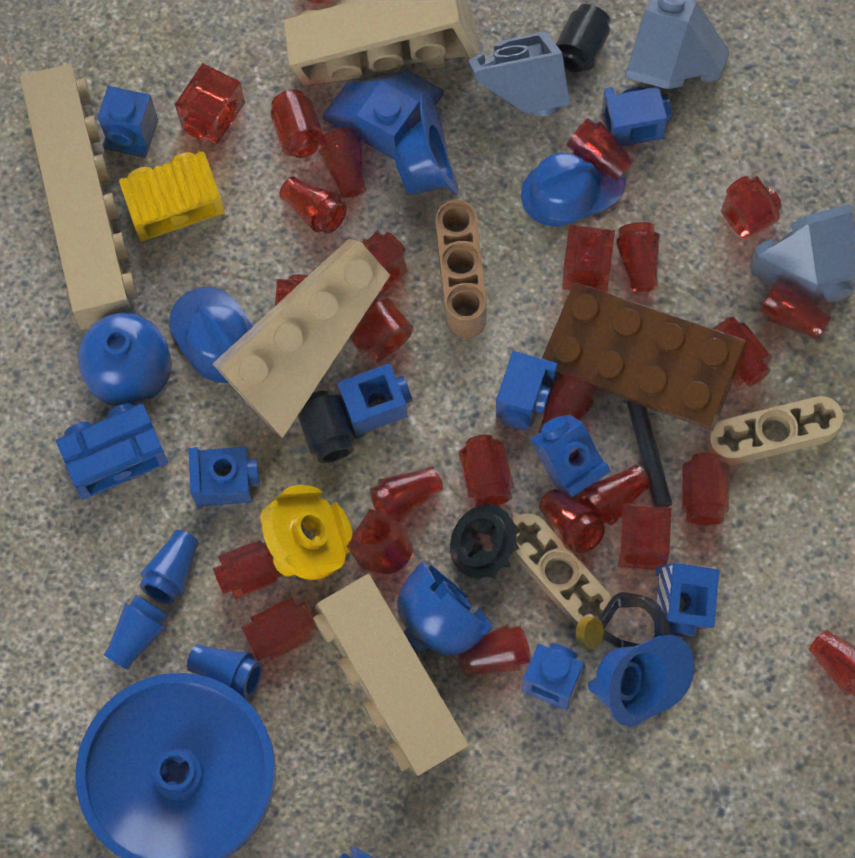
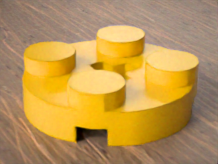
(291, 548)

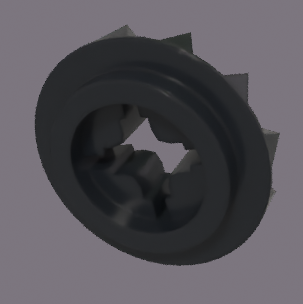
(467, 547)

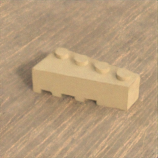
(379, 37)
(298, 340)
(390, 676)

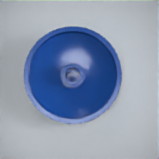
(175, 769)

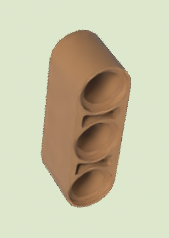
(457, 249)

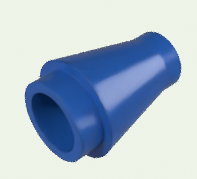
(169, 569)
(135, 631)
(227, 666)

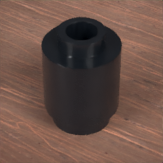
(583, 37)
(326, 427)

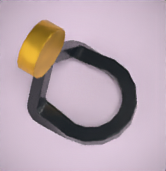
(591, 630)

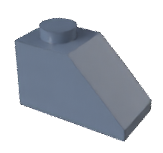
(676, 45)
(525, 73)
(813, 256)

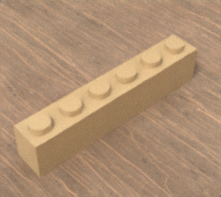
(76, 194)

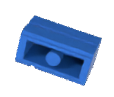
(111, 450)

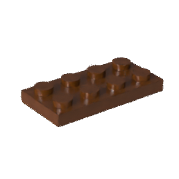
(645, 355)

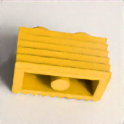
(171, 195)

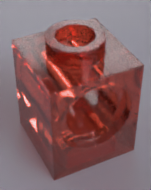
(209, 104)
(588, 257)
(644, 537)

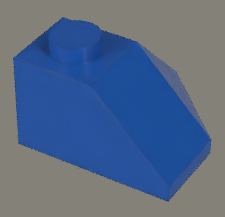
(381, 108)

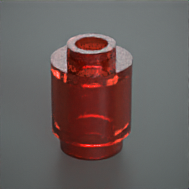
(296, 124)
(756, 358)
(486, 470)
(705, 489)
(246, 570)
(279, 629)

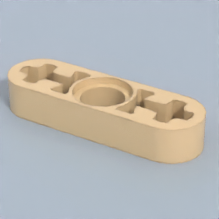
(804, 409)
(547, 537)

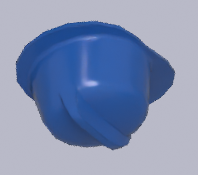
(423, 154)
(568, 190)
(206, 326)
(644, 678)

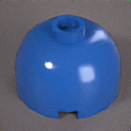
(124, 359)
(439, 614)

